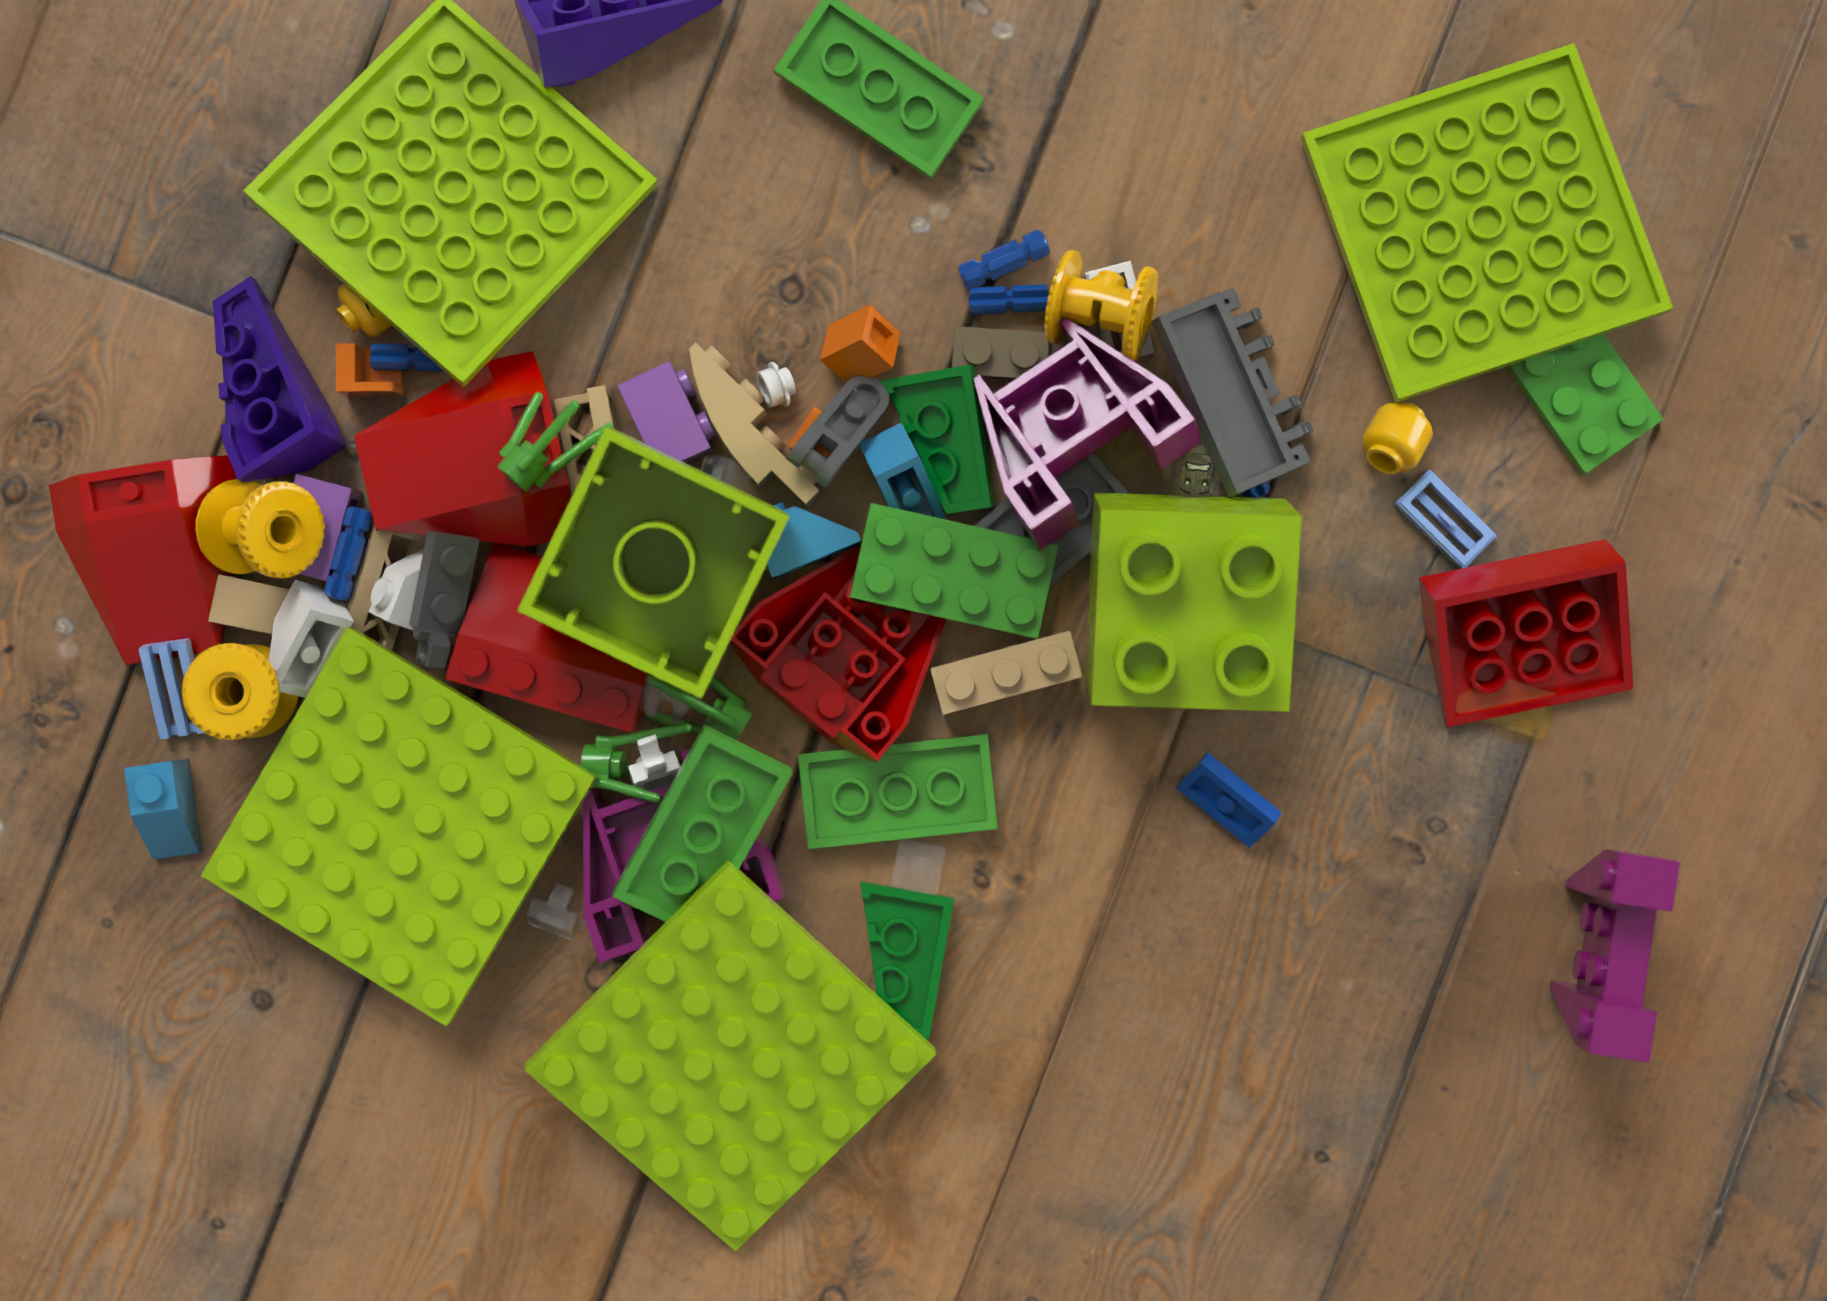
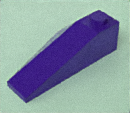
(586, 36)
(271, 401)

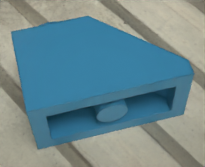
(900, 472)
(807, 541)
(164, 807)

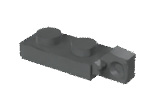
(442, 595)

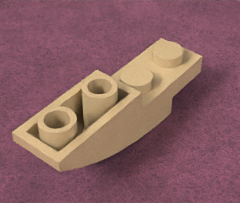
(735, 413)

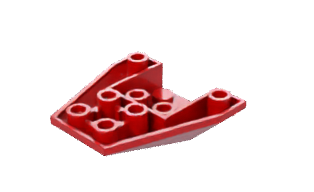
(441, 455)
(140, 549)
(839, 659)

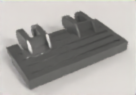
(1230, 391)

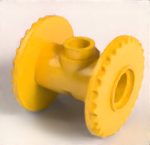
(1103, 302)
(260, 528)
(214, 697)

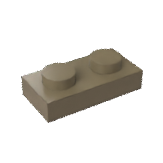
(998, 351)

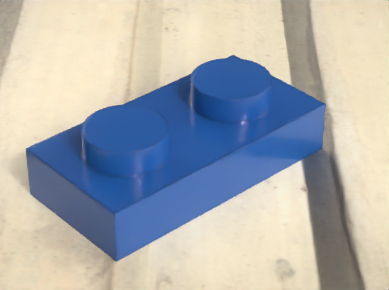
(1228, 800)

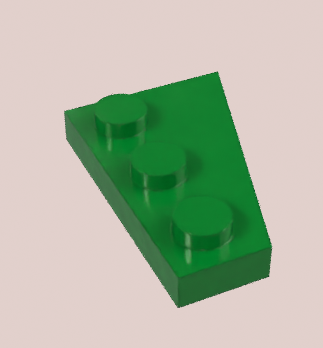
(948, 431)
(907, 948)

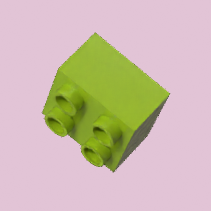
(654, 562)
(1192, 602)

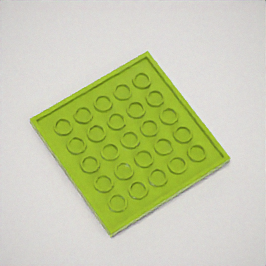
(451, 189)
(1485, 222)
(399, 826)
(730, 1056)

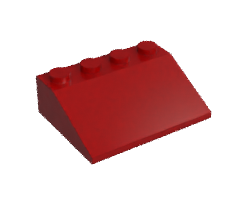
(1534, 620)
(534, 662)

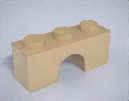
(1006, 672)

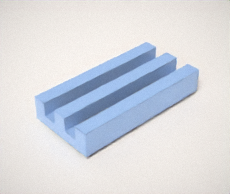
(1434, 535)
(155, 686)

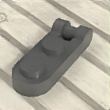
(841, 428)

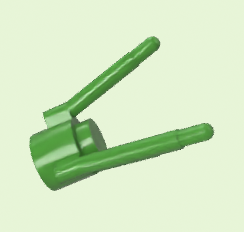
(525, 463)
(724, 717)
(611, 765)

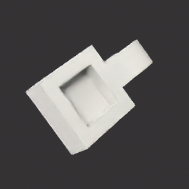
(653, 767)

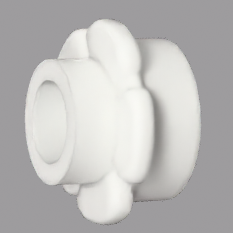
(776, 385)

